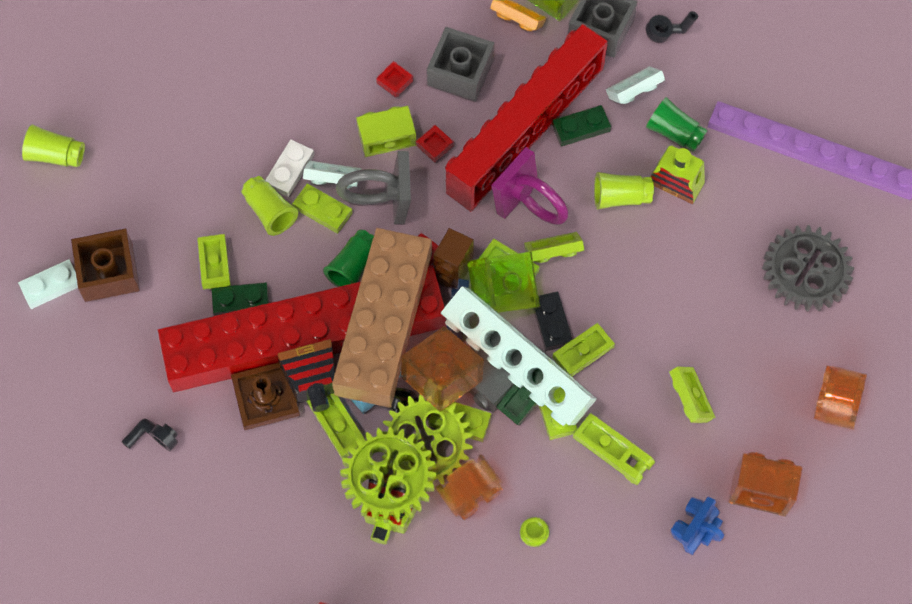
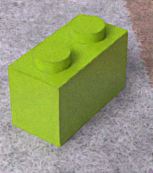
(386, 130)

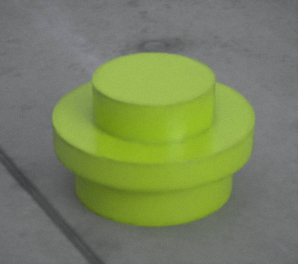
(534, 532)

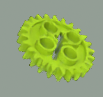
(451, 430)
(413, 481)

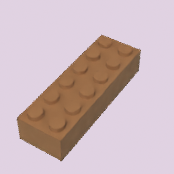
(382, 317)

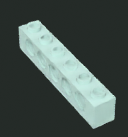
(577, 398)

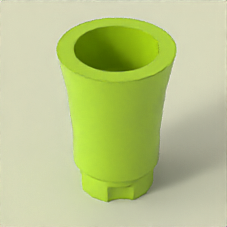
(51, 148)
(622, 190)
(270, 207)

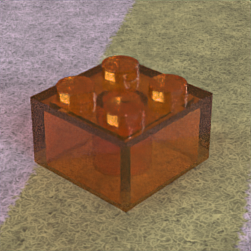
(442, 368)
(765, 484)

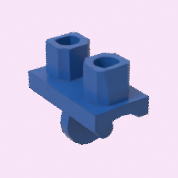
(703, 526)

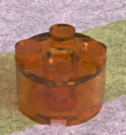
(840, 397)
(469, 487)

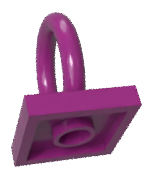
(516, 186)

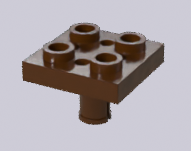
(262, 385)

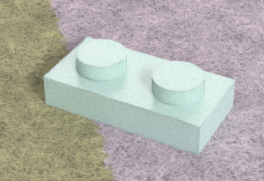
(640, 82)
(321, 173)
(49, 284)

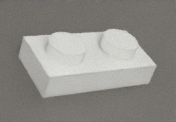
(290, 167)

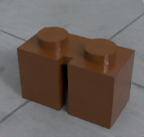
(452, 257)

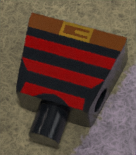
(310, 373)

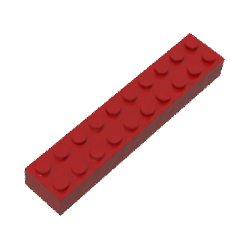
(251, 337)

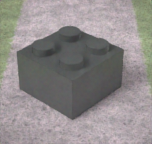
(606, 18)
(460, 63)

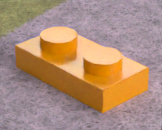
(525, 17)

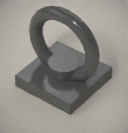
(396, 187)

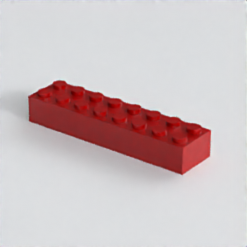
(525, 116)

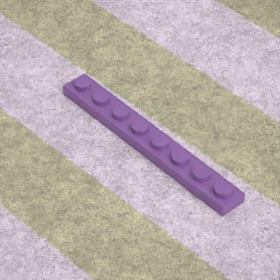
(812, 149)

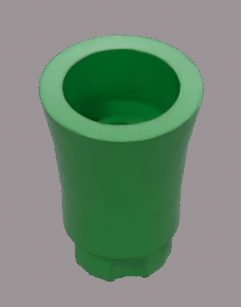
(676, 125)
(350, 261)

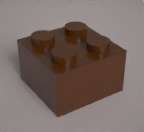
(105, 265)

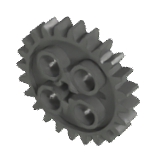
(785, 255)

